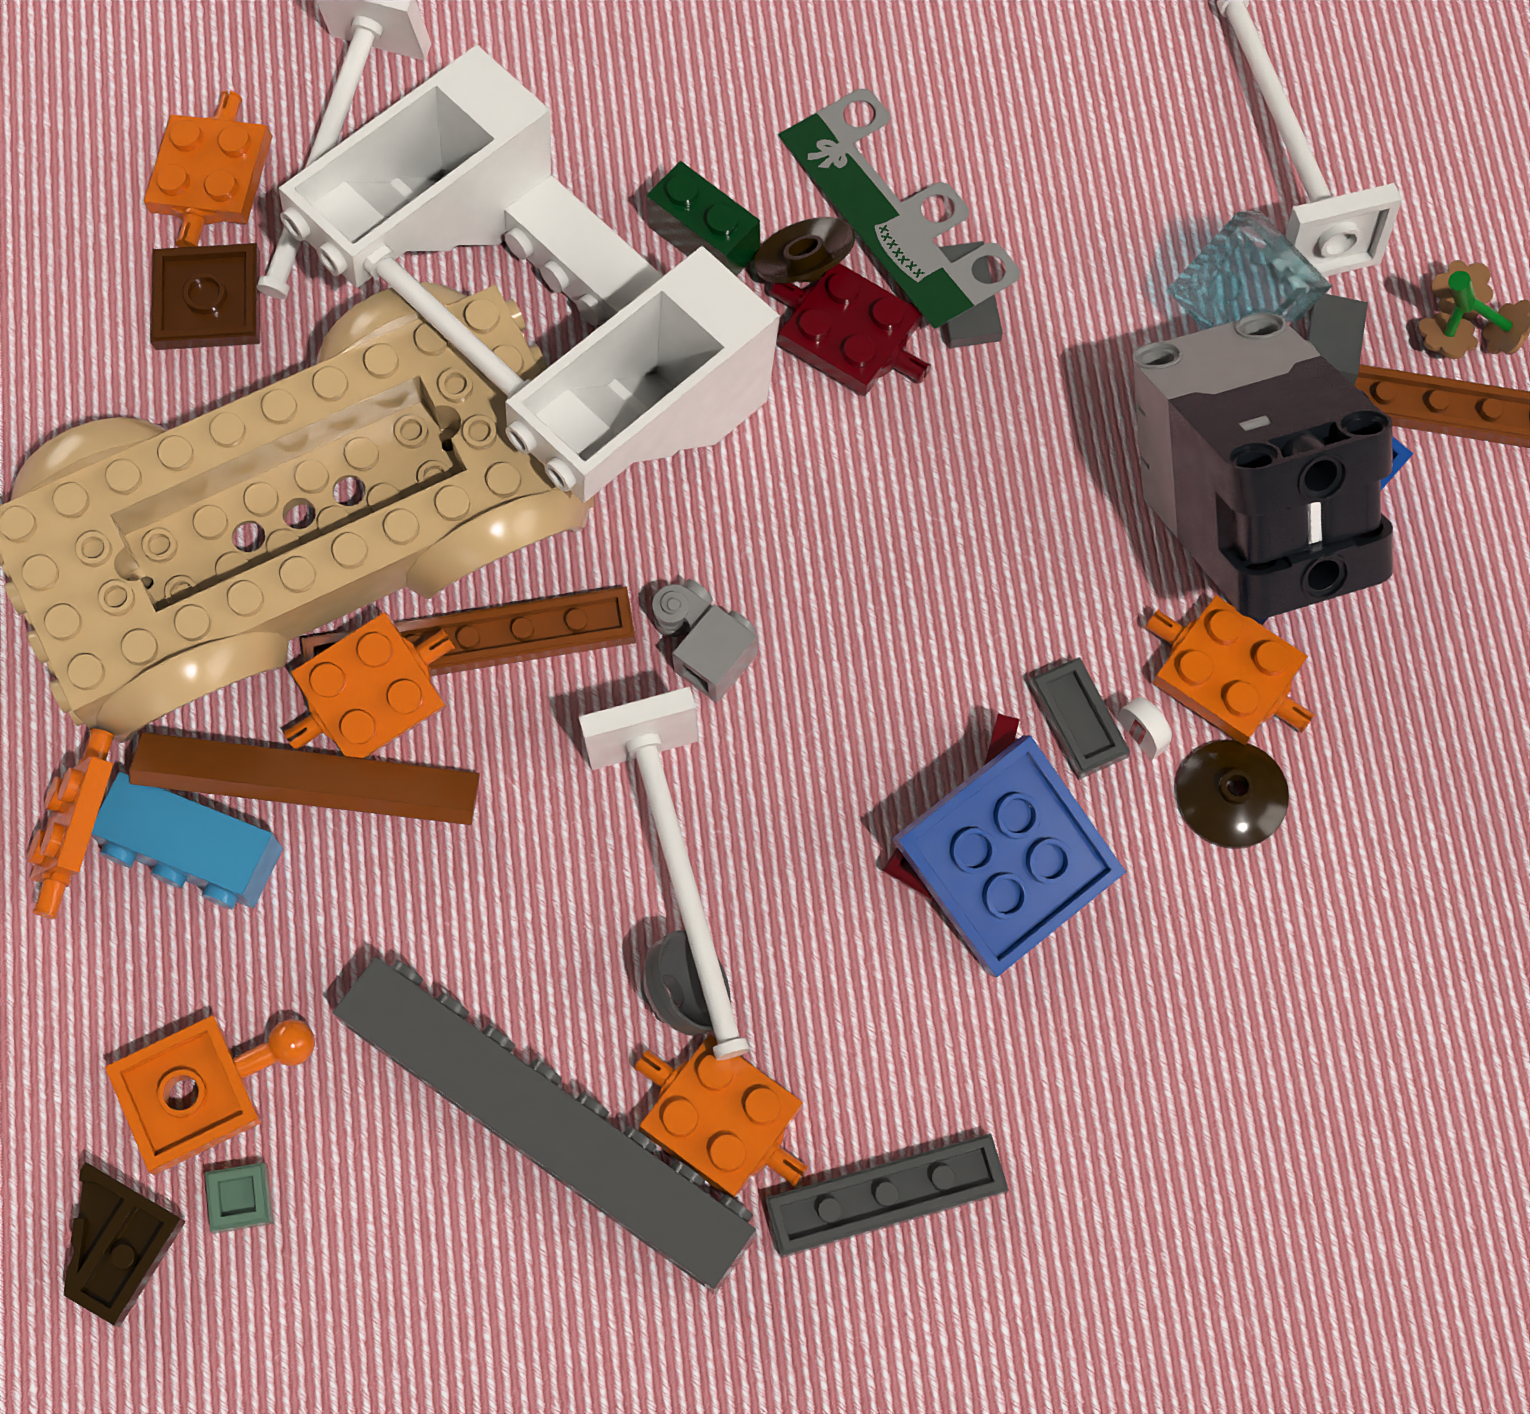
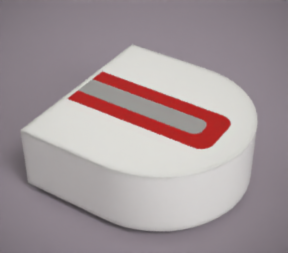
(1146, 726)

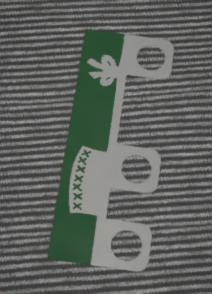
(889, 227)

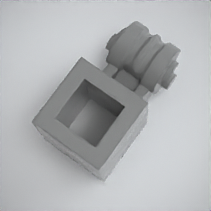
(716, 644)

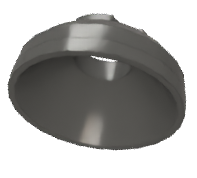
(672, 964)

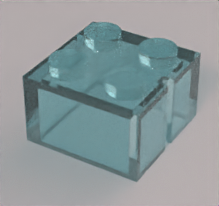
(1246, 273)

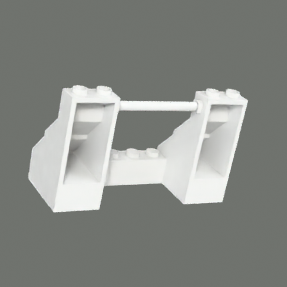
(472, 166)

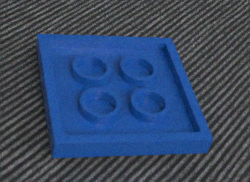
(1009, 855)

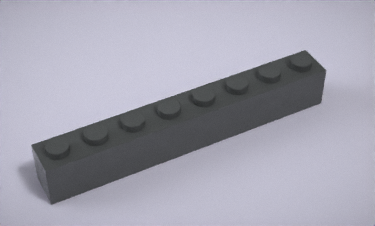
(547, 1124)

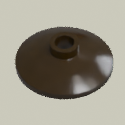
(804, 250)
(1218, 814)

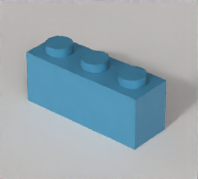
(185, 843)

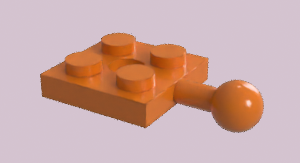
(223, 1100)

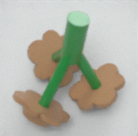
(1464, 296)

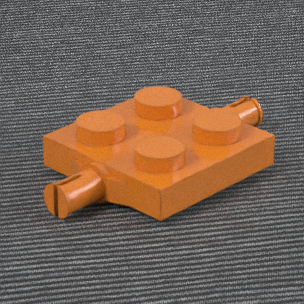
(208, 169)
(1230, 670)
(369, 688)
(74, 808)
(721, 1118)

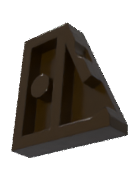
(115, 1245)

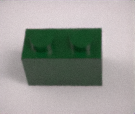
(697, 214)

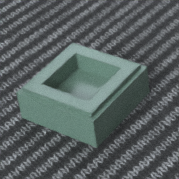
(239, 1198)

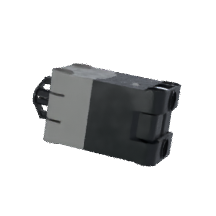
(1264, 464)

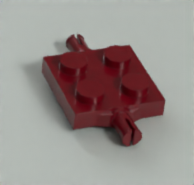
(850, 329)

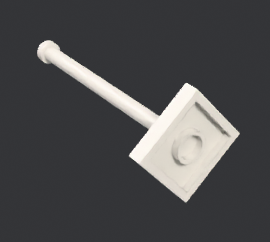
(367, 24)
(1329, 231)
(641, 732)

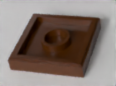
(205, 296)

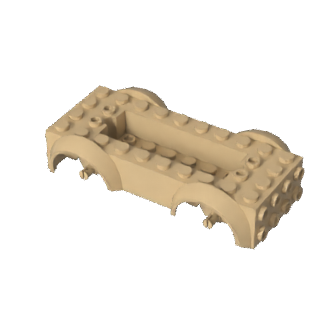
(130, 527)

